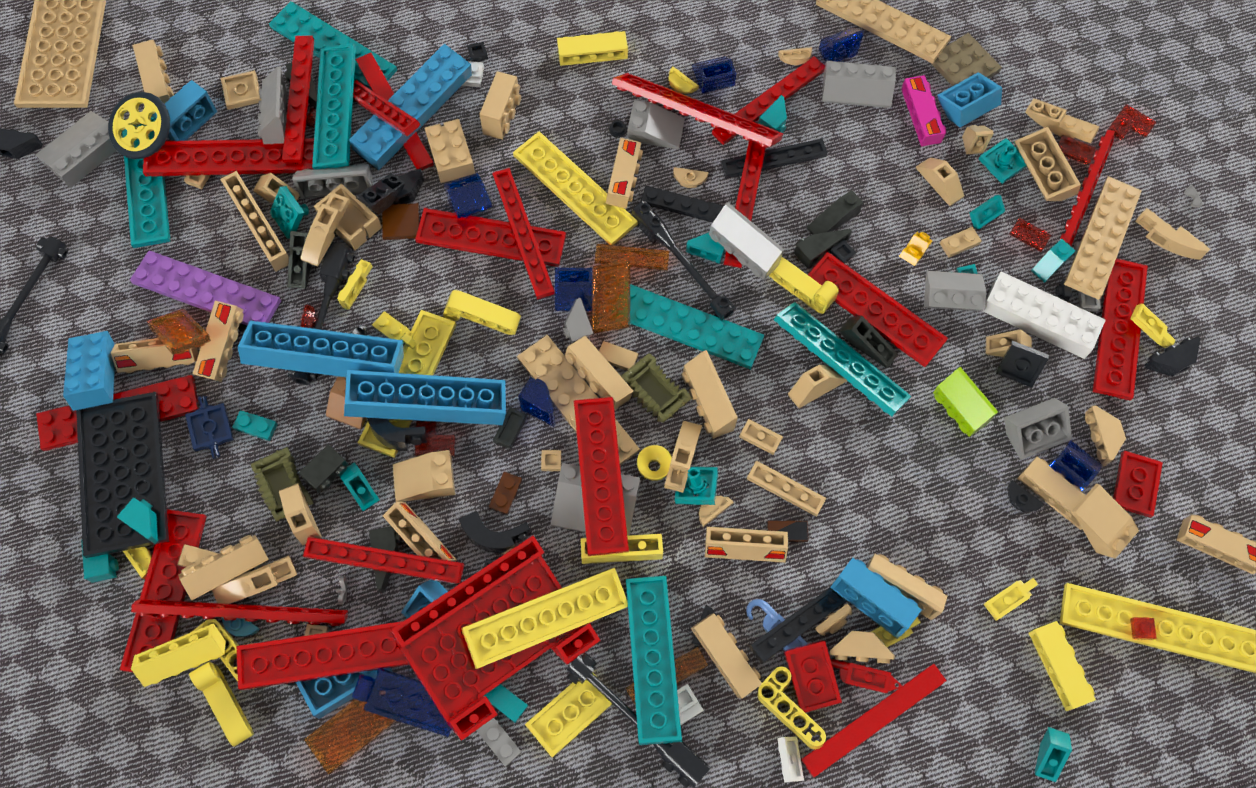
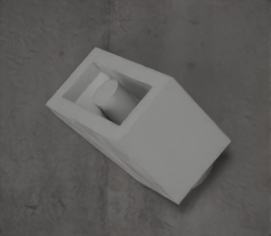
(577, 322)

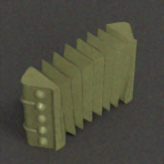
(654, 389)
(274, 474)

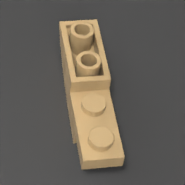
(1060, 123)
(323, 228)
(1178, 242)
(683, 456)
(255, 581)

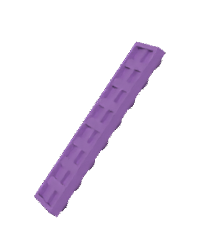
(202, 287)

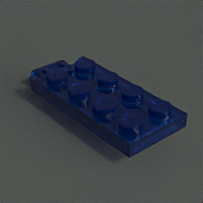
(403, 701)

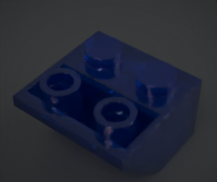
(841, 45)
(715, 74)
(467, 195)
(571, 285)
(1076, 465)

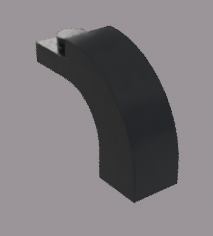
(397, 437)
(489, 540)

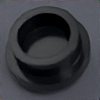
(617, 129)

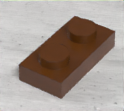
(505, 493)

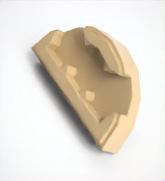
(795, 56)
(689, 178)
(710, 512)
(834, 621)

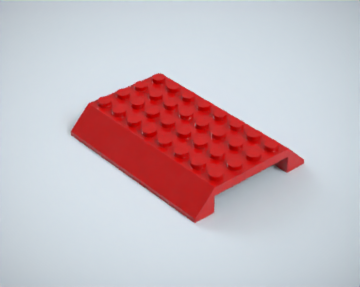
(438, 649)

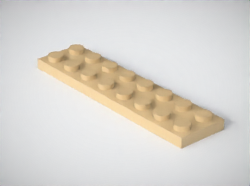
(891, 25)
(1103, 238)
(565, 385)

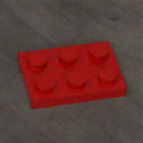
(1137, 483)
(812, 676)

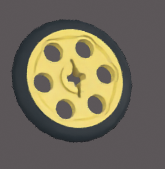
(160, 126)

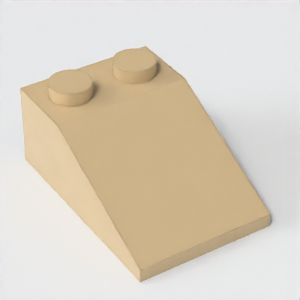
(424, 477)
(1105, 522)

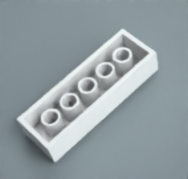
(1043, 315)

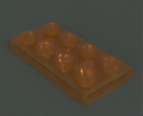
(611, 296)
(178, 331)
(346, 735)

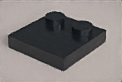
(1022, 364)

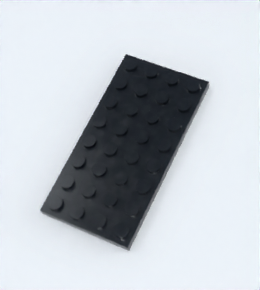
(120, 461)

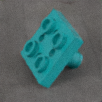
(1006, 157)
(287, 211)
(698, 480)

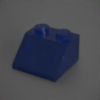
(536, 401)

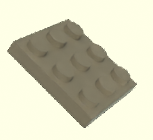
(965, 59)

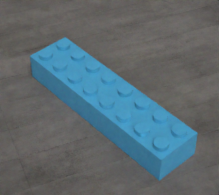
(417, 97)
(317, 350)
(424, 397)

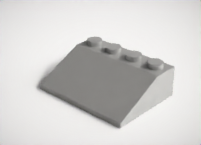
(78, 149)
(568, 503)

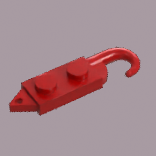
(865, 677)

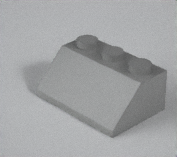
(954, 291)
(1038, 427)

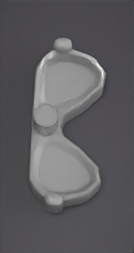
(1191, 192)
(343, 591)

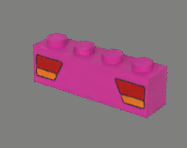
(923, 110)

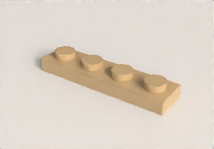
(786, 488)

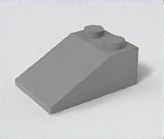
(655, 125)

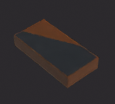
(796, 530)

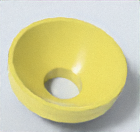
(657, 454)

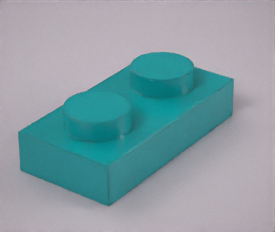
(987, 211)
(255, 425)

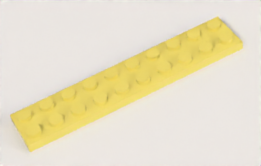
(1175, 629)

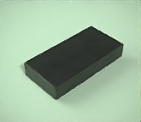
(510, 429)

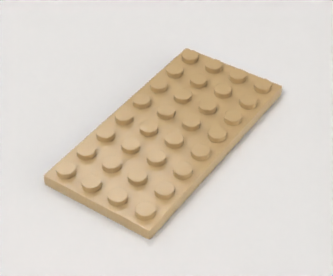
(60, 54)

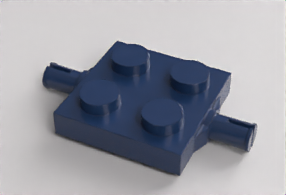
(209, 427)

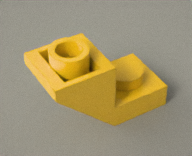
(916, 248)

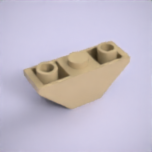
(942, 179)
(815, 384)
(1105, 432)
(298, 514)
(862, 646)

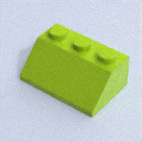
(964, 402)

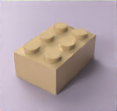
(500, 105)
(450, 151)
(357, 220)

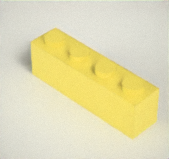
(592, 48)
(640, 548)
(178, 655)
(1062, 666)

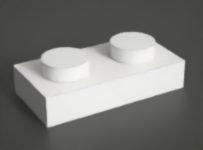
(790, 759)

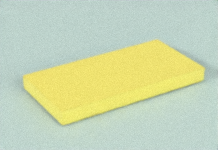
(567, 716)

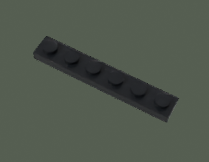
(778, 157)
(681, 204)
(796, 625)

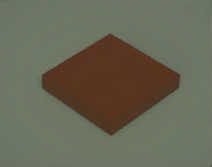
(400, 221)

